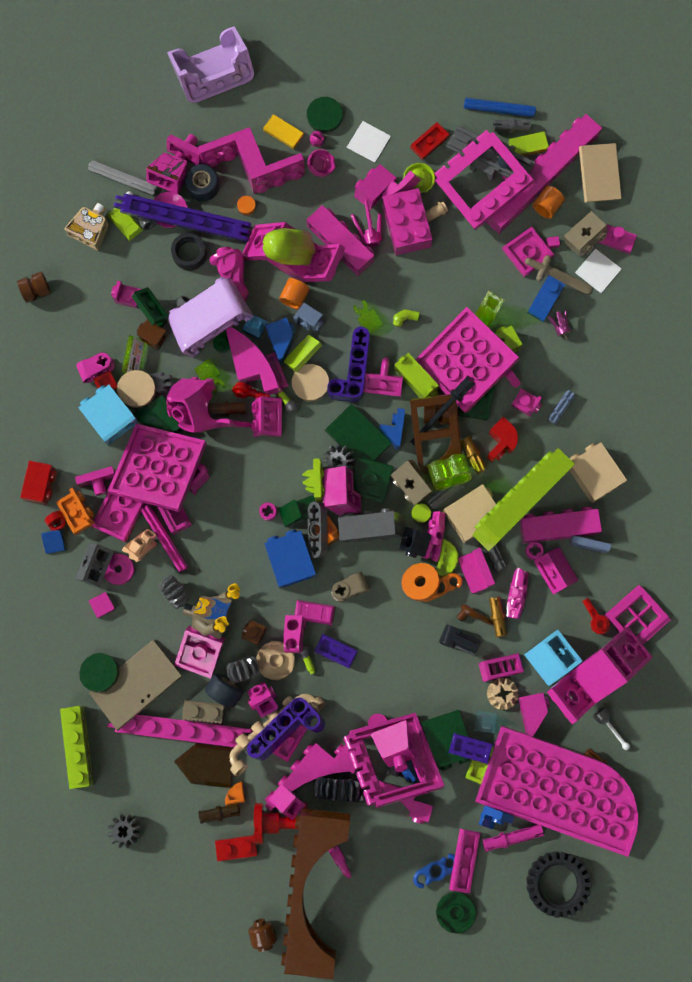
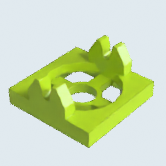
(314, 482)

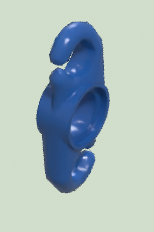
(426, 871)

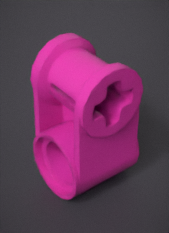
(94, 367)

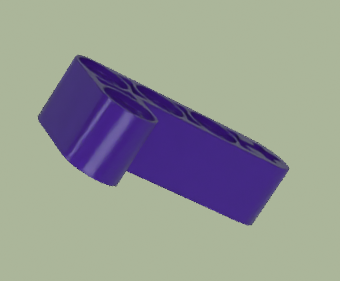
(354, 364)
(282, 733)

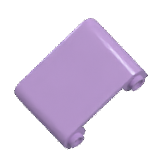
(213, 69)
(208, 315)

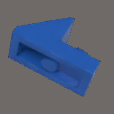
(394, 433)

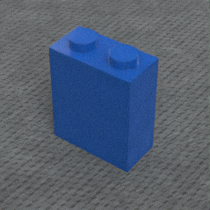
(289, 558)

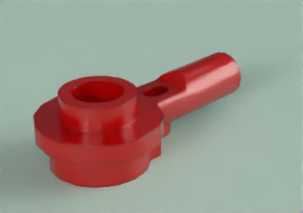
(244, 390)
(599, 623)

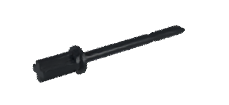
(457, 394)

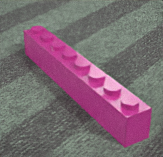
(548, 168)

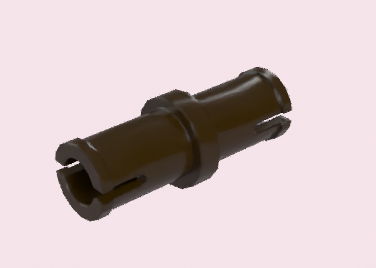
(219, 813)

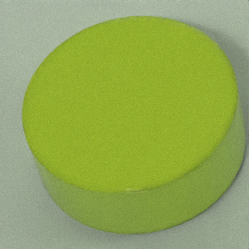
(421, 513)

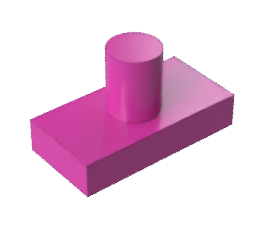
(186, 147)
(619, 239)
(96, 479)

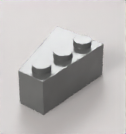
(371, 526)

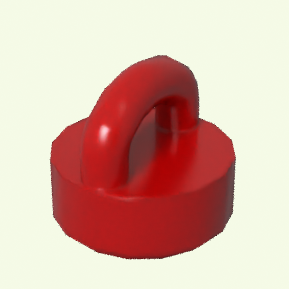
(54, 518)

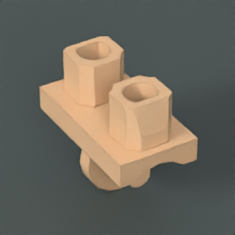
(140, 545)

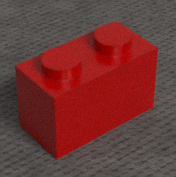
(38, 483)

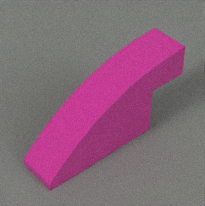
(252, 363)

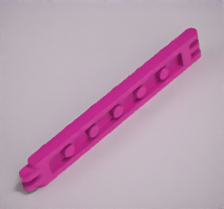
(183, 730)

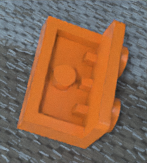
(75, 512)

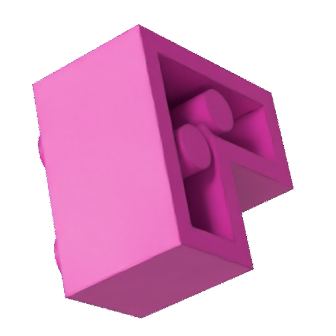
(339, 491)

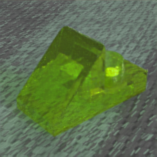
(489, 308)

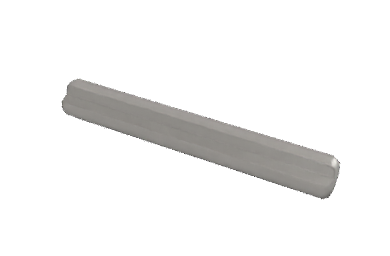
(122, 177)

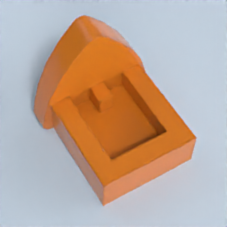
(332, 532)

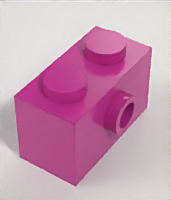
(373, 185)

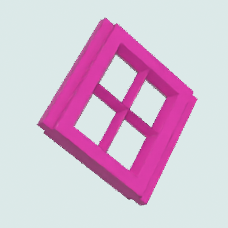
(648, 631)

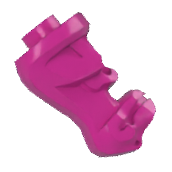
(231, 265)

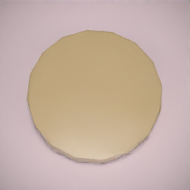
(310, 382)
(136, 389)
(274, 662)

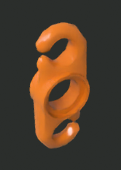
(448, 587)

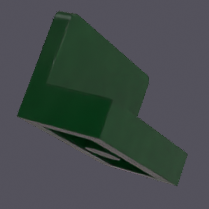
(150, 307)

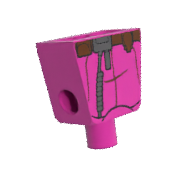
(168, 172)

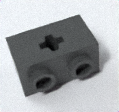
(94, 565)

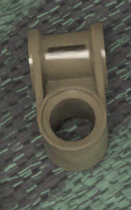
(353, 586)

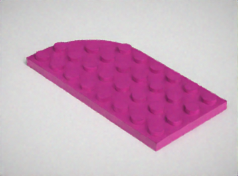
(560, 791)

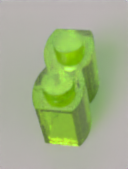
(449, 472)

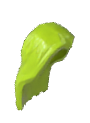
(289, 246)

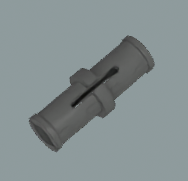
(511, 125)

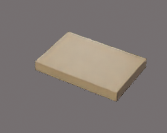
(600, 172)

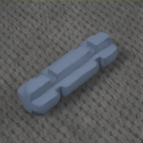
(561, 407)

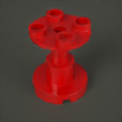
(269, 823)

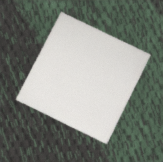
(368, 141)
(598, 270)

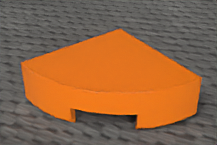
(235, 794)

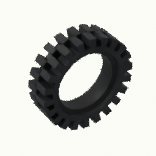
(581, 893)

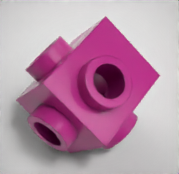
(262, 699)

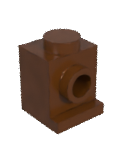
(253, 632)

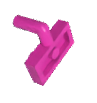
(382, 382)

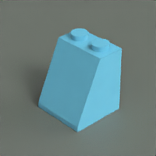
(107, 414)

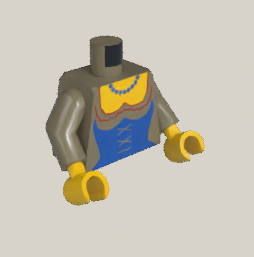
(213, 612)

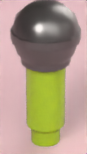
(291, 406)
(305, 655)

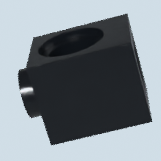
(415, 542)

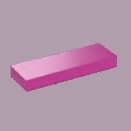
(464, 861)

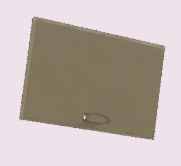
(142, 675)

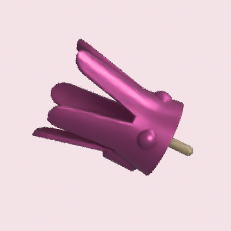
(564, 327)

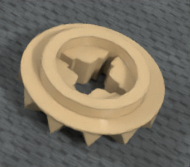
(494, 689)

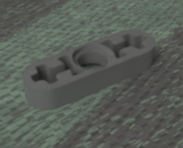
(312, 536)

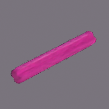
(164, 538)

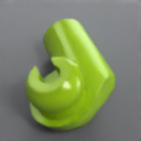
(404, 315)

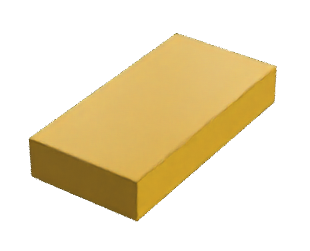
(283, 131)

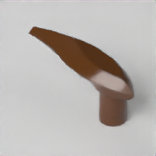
(466, 610)

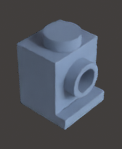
(309, 318)

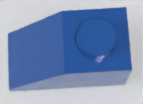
(546, 298)
(281, 337)

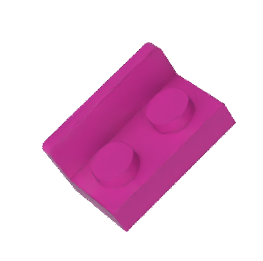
(267, 417)

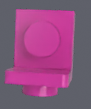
(123, 293)
(526, 403)

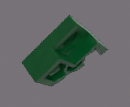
(156, 416)

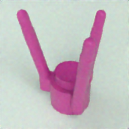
(371, 237)

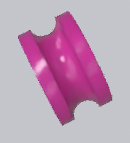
(271, 516)
(530, 546)

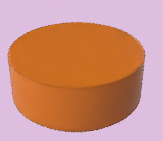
(246, 205)

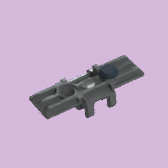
(490, 160)

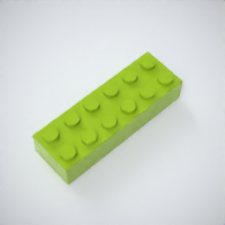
(521, 498)

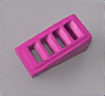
(485, 671)

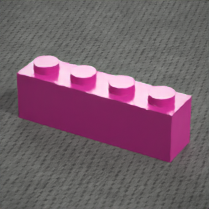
(332, 231)
(560, 526)

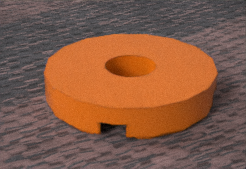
(411, 577)

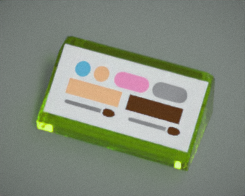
(133, 354)

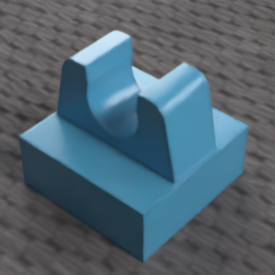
(255, 327)

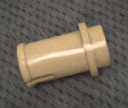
(436, 211)

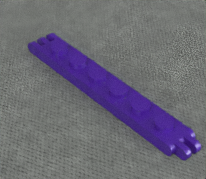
(182, 217)

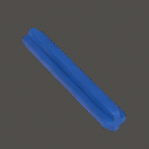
(499, 107)

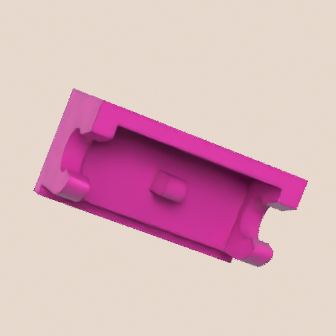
(175, 520)

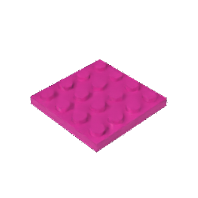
(465, 350)
(157, 467)

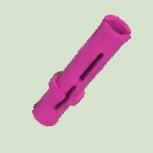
(507, 839)

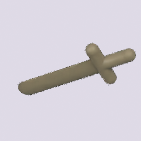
(545, 269)

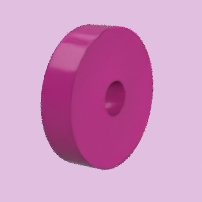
(127, 570)

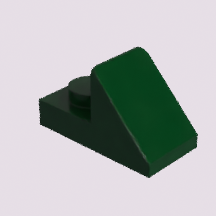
(296, 510)

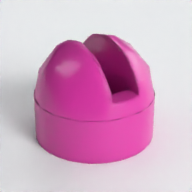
(315, 141)

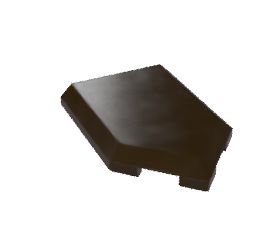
(207, 765)

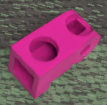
(294, 633)

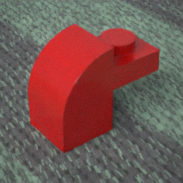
(506, 436)

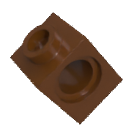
(152, 335)

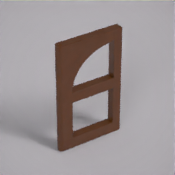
(452, 432)

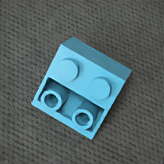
(553, 657)

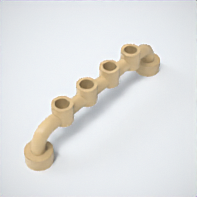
(242, 741)

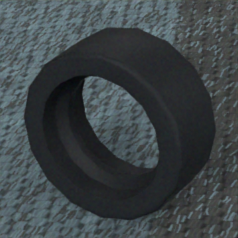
(185, 238)

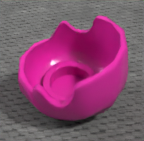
(321, 163)

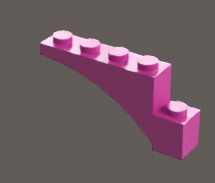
(315, 765)

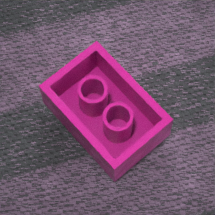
(407, 221)

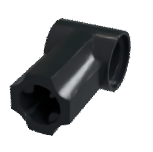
(454, 638)

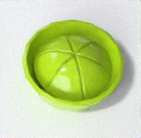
(426, 175)

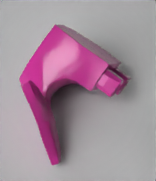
(189, 406)

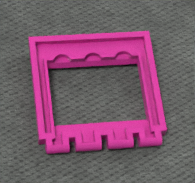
(499, 196)
(423, 763)

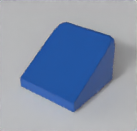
(53, 541)

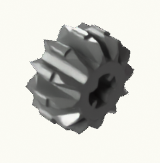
(341, 452)
(174, 592)
(243, 669)
(124, 839)

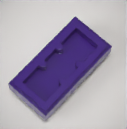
(336, 651)
(470, 748)

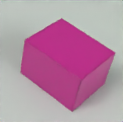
(553, 242)

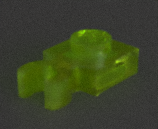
(367, 318)
(208, 370)

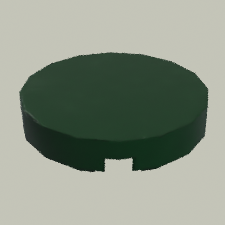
(324, 114)
(99, 672)
(456, 912)

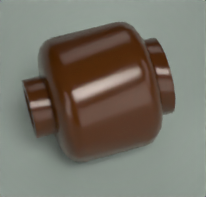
(262, 935)

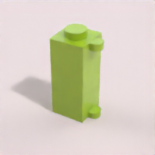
(416, 377)

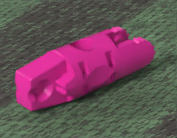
(436, 528)
(517, 594)

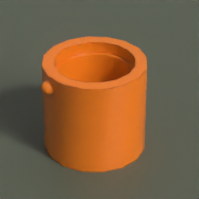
(548, 202)
(294, 293)

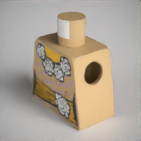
(88, 226)

